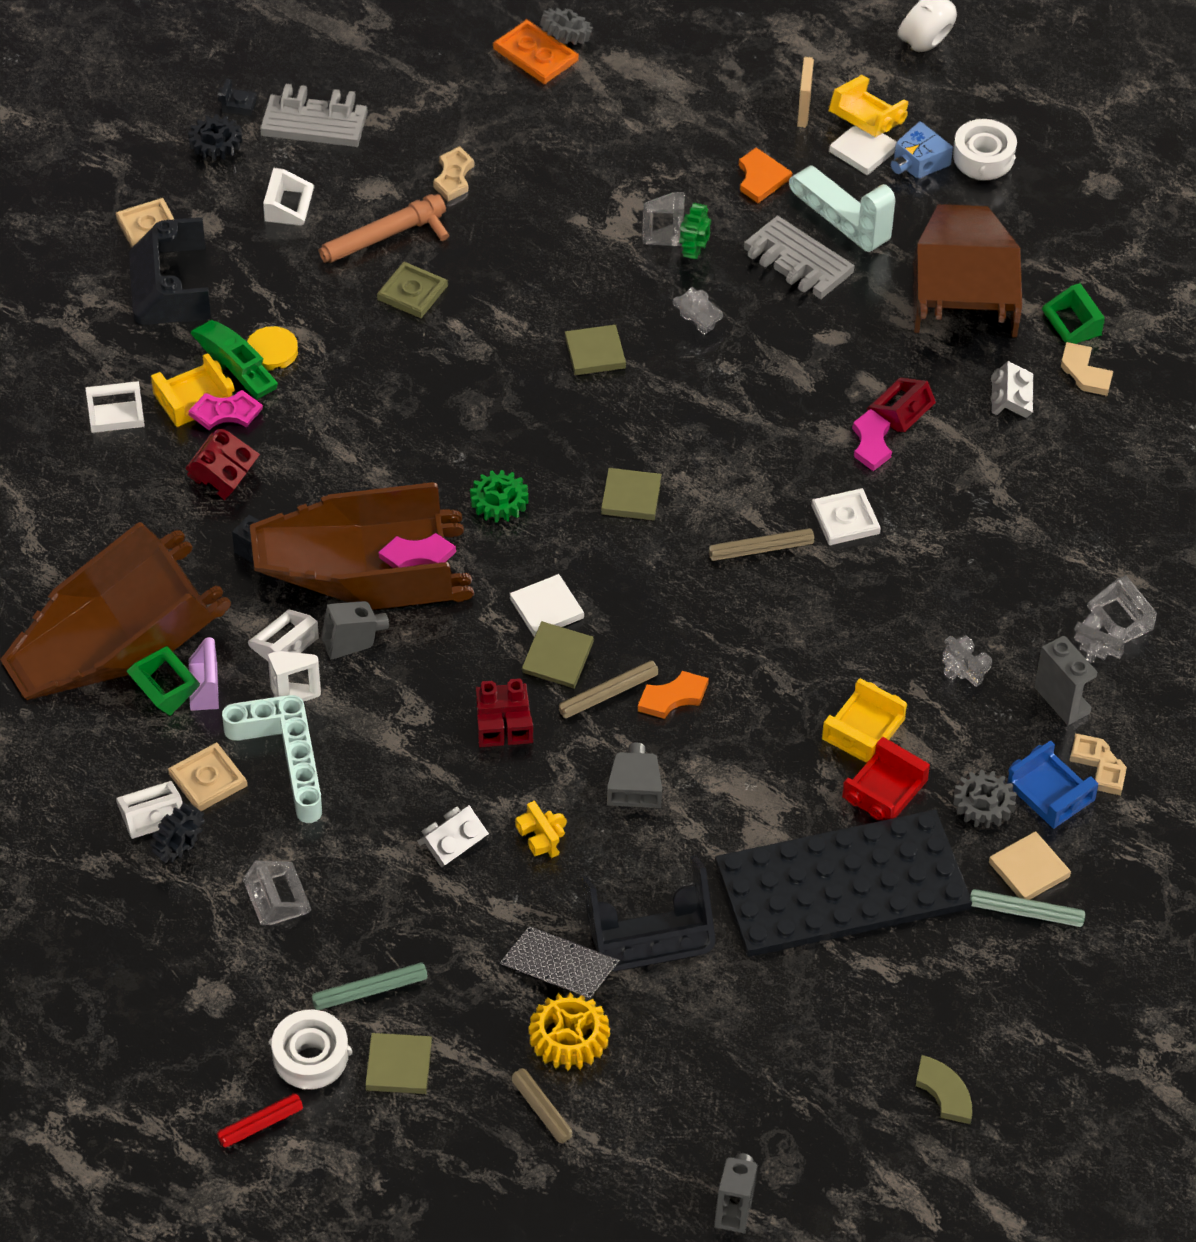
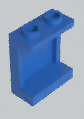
(1050, 785)

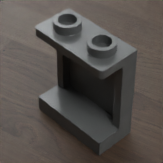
(1062, 678)

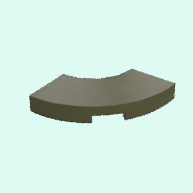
(946, 1088)

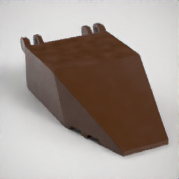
(967, 264)
(338, 540)
(112, 615)

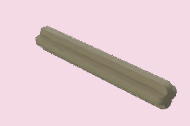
(761, 544)
(608, 689)

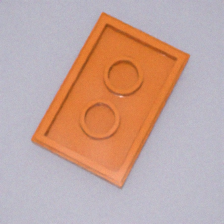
(535, 51)

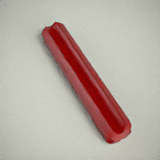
(259, 1120)

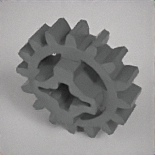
(566, 26)
(984, 799)

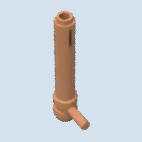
(416, 214)

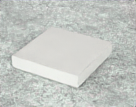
(863, 149)
(845, 516)
(547, 602)

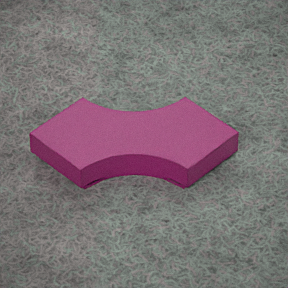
(214, 410)
(871, 431)
(420, 552)

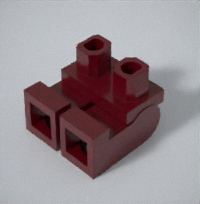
(221, 462)
(501, 703)

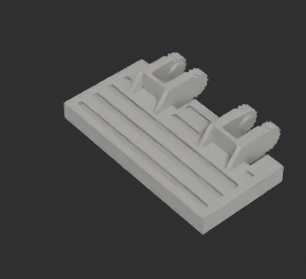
(317, 121)
(798, 257)

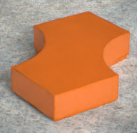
(684, 690)

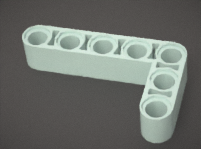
(864, 223)
(286, 717)

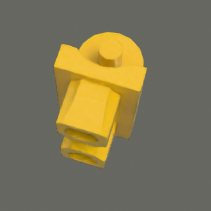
(546, 827)

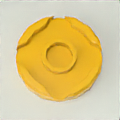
(275, 346)

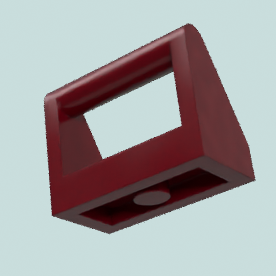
(909, 407)

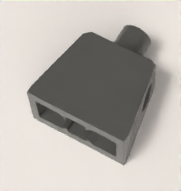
(350, 628)
(635, 779)
(737, 1181)

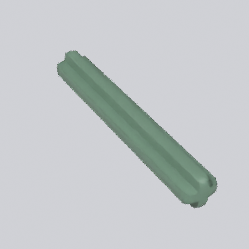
(1027, 908)
(369, 986)

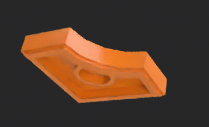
(762, 175)

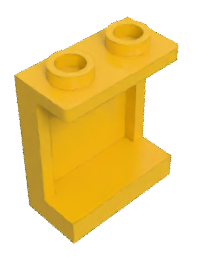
(864, 109)
(183, 391)
(864, 720)

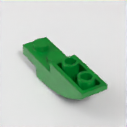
(237, 356)

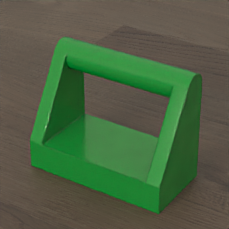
(1083, 307)
(167, 702)

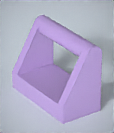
(204, 668)

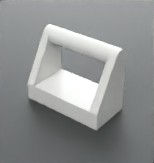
(285, 181)
(115, 415)
(294, 641)
(286, 663)
(145, 817)

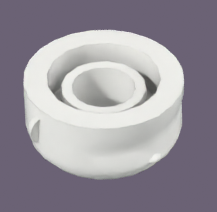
(927, 24)
(984, 149)
(304, 1031)

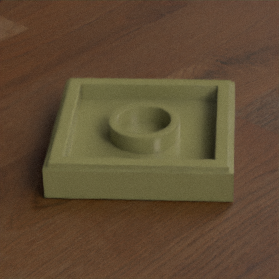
(412, 289)
(595, 349)
(631, 494)
(557, 654)
(398, 1063)

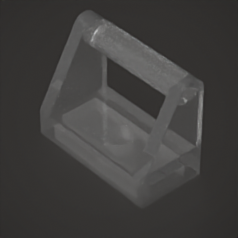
(669, 235)
(1132, 602)
(265, 896)

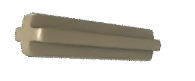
(542, 1105)

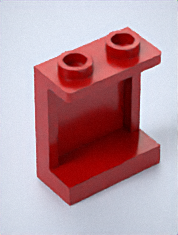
(887, 781)

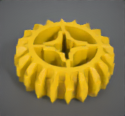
(566, 1041)

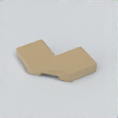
(1087, 378)
(1097, 753)

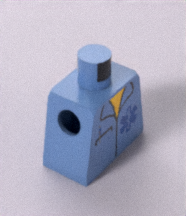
(921, 152)

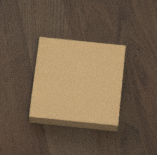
(805, 92)
(139, 219)
(207, 777)
(1029, 866)

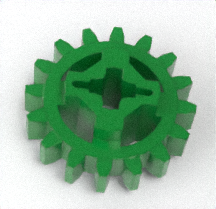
(695, 231)
(499, 496)

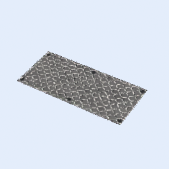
(559, 961)

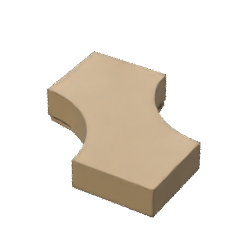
(455, 166)

